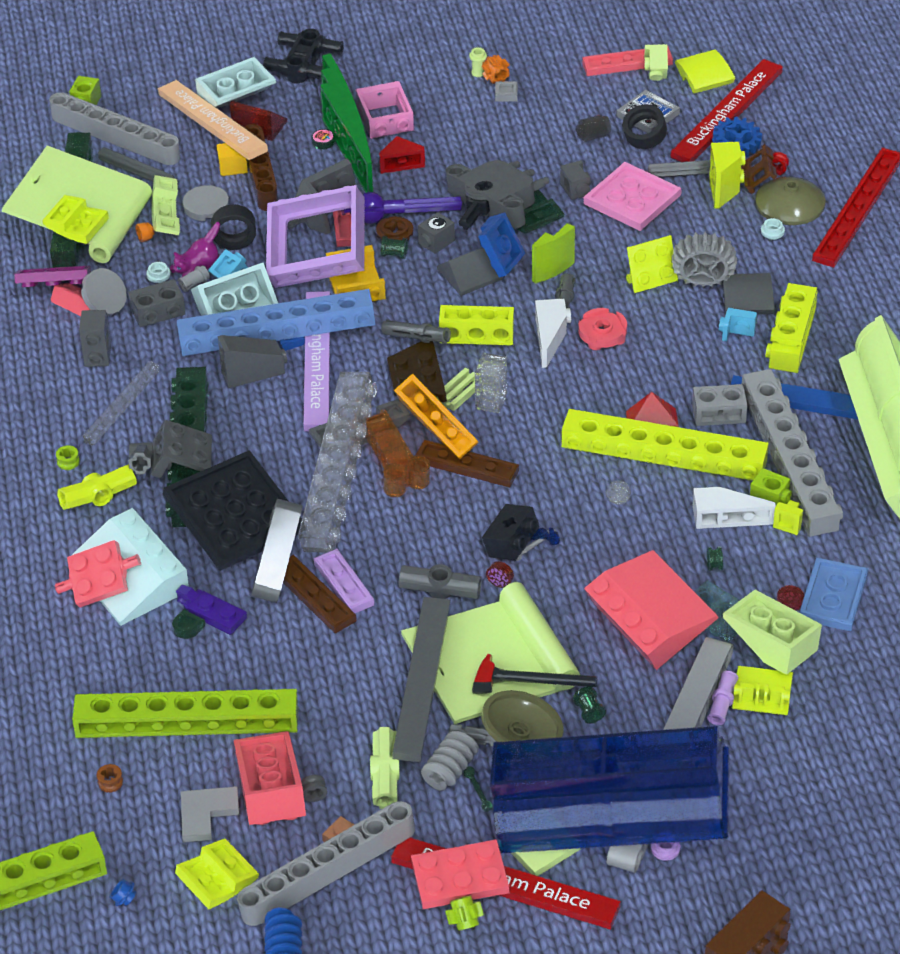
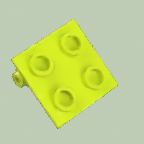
(651, 264)
(762, 690)

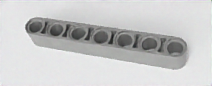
(115, 128)
(327, 862)

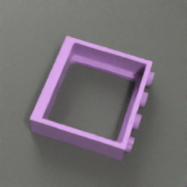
(326, 201)

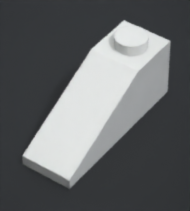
(551, 326)
(727, 508)

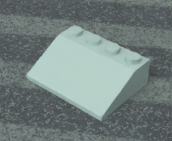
(149, 583)

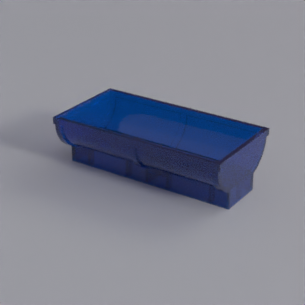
(610, 789)

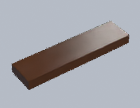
(470, 465)
(317, 596)

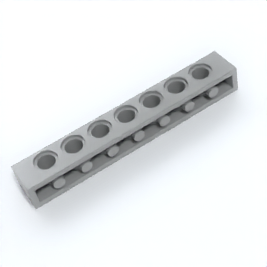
(791, 452)

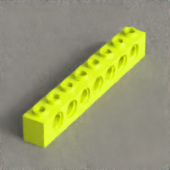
(664, 444)

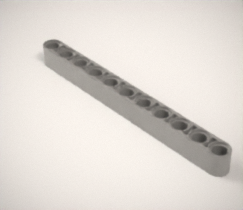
(687, 713)

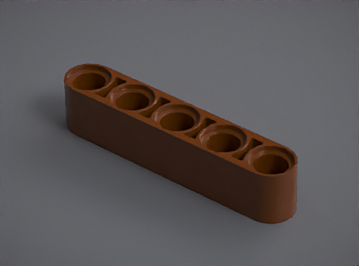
(262, 173)

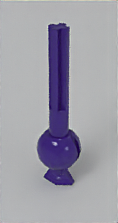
(376, 207)

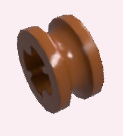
(113, 784)

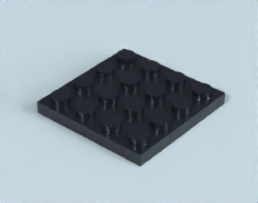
(227, 508)

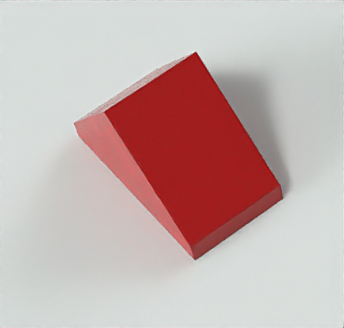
(401, 155)

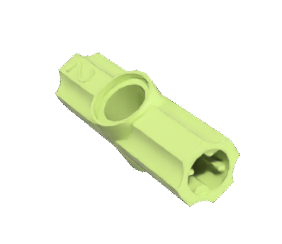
(384, 768)

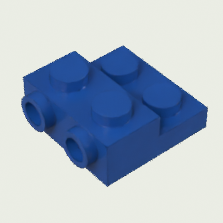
(501, 244)

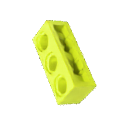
(478, 324)

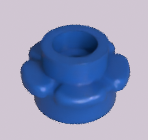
(123, 893)

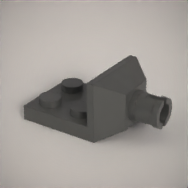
(327, 179)

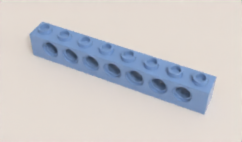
(278, 321)

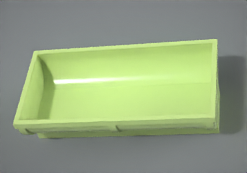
(874, 387)

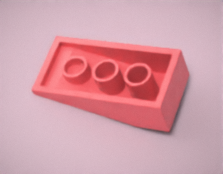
(269, 778)

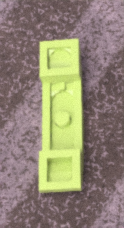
(164, 205)

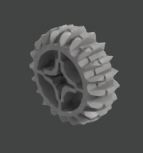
(704, 259)

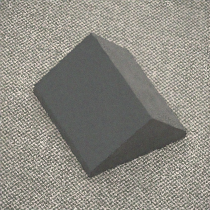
(469, 271)

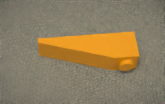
(435, 416)

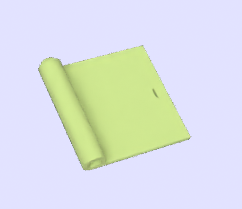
(102, 187)
(516, 639)

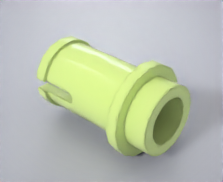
(477, 56)

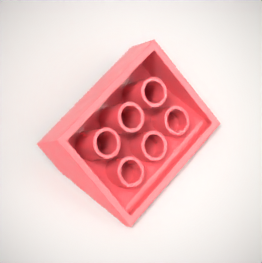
(651, 606)

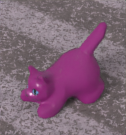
(201, 253)

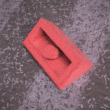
(69, 297)

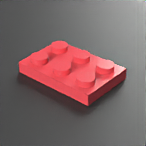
(459, 873)

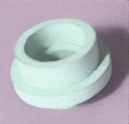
(772, 229)
(158, 272)

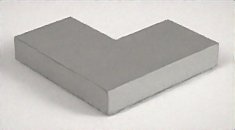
(201, 805)

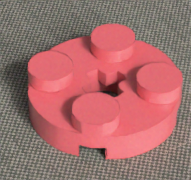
(613, 333)

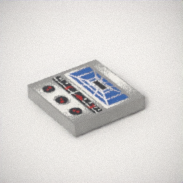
(669, 110)

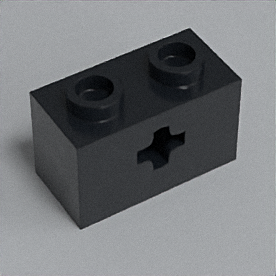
(510, 532)

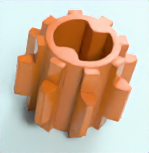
(495, 69)

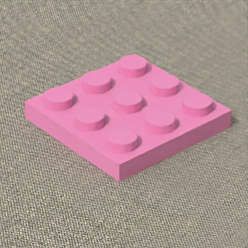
(632, 196)

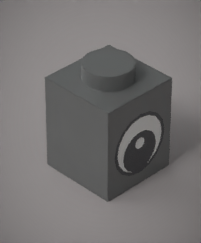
(436, 233)

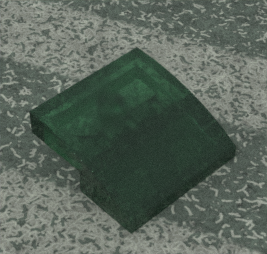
(540, 213)

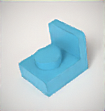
(227, 264)
(738, 322)

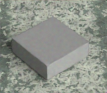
(506, 90)

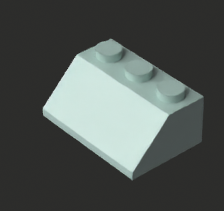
(234, 82)
(235, 291)

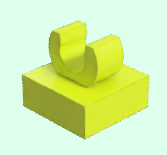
(788, 517)

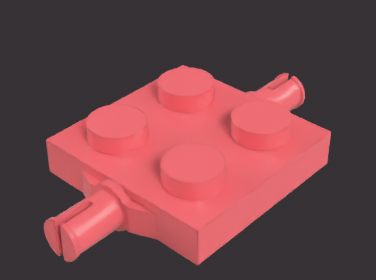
(97, 573)

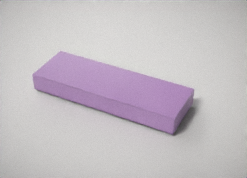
(344, 581)

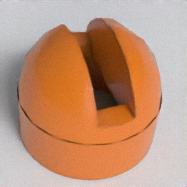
(144, 231)

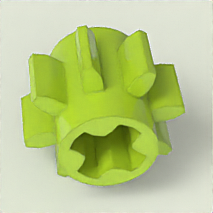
(464, 912)

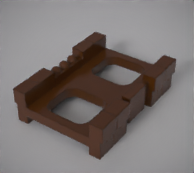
(766, 164)

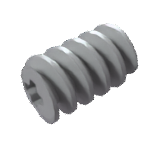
(449, 760)

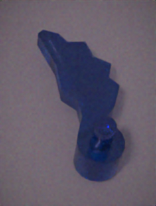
(552, 536)

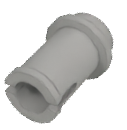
(194, 278)

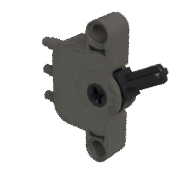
(493, 190)

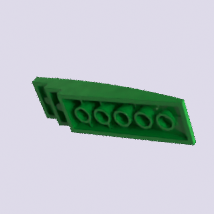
(343, 119)

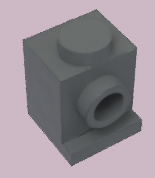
(574, 180)

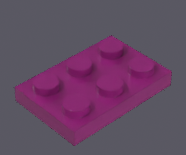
(51, 276)

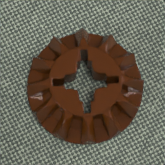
(388, 225)

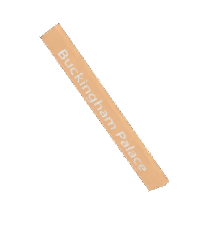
(213, 120)

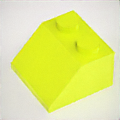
(725, 171)

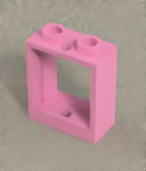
(390, 95)

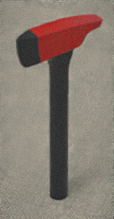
(489, 674)

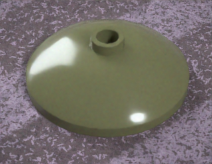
(790, 200)
(520, 716)

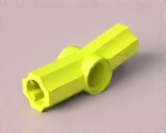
(96, 488)

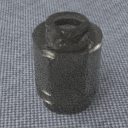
(593, 128)

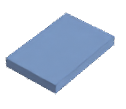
(834, 593)

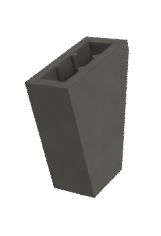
(249, 359)

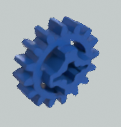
(738, 131)

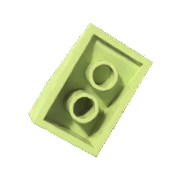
(774, 631)

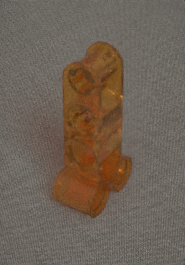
(399, 464)

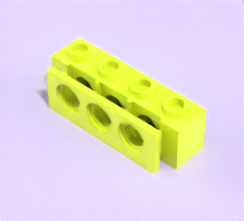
(792, 328)

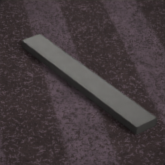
(421, 680)

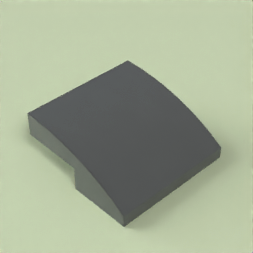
(749, 293)

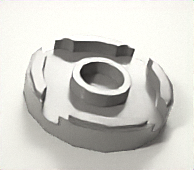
(204, 202)
(104, 291)

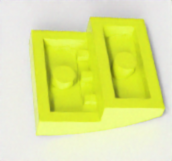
(705, 71)
(75, 220)
(216, 873)

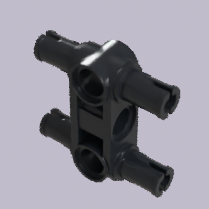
(303, 55)

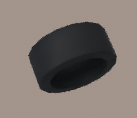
(640, 113)
(239, 240)

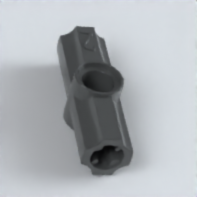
(440, 581)

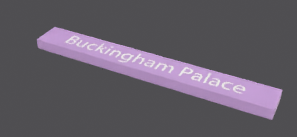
(316, 376)

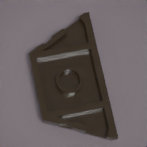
(423, 363)

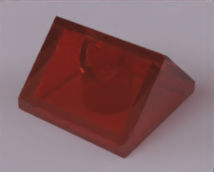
(269, 121)

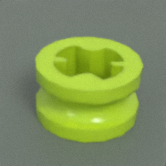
(67, 451)

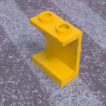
(360, 280)

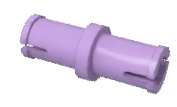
(722, 698)

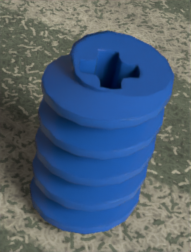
(282, 932)

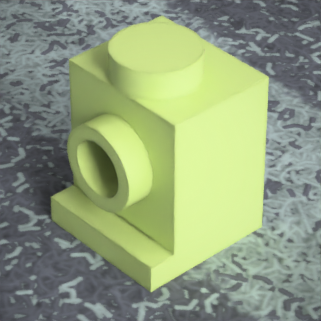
(656, 61)

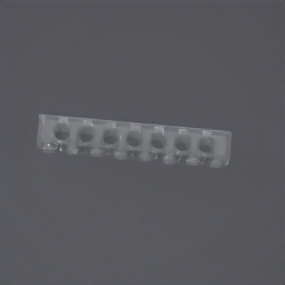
(337, 462)

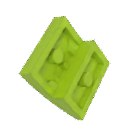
(553, 254)

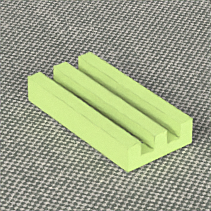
(455, 388)

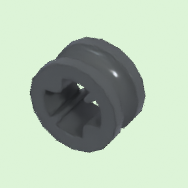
(314, 788)

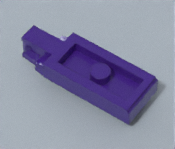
(211, 609)

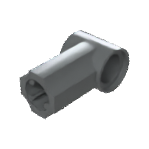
(140, 457)

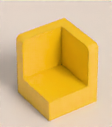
(230, 161)

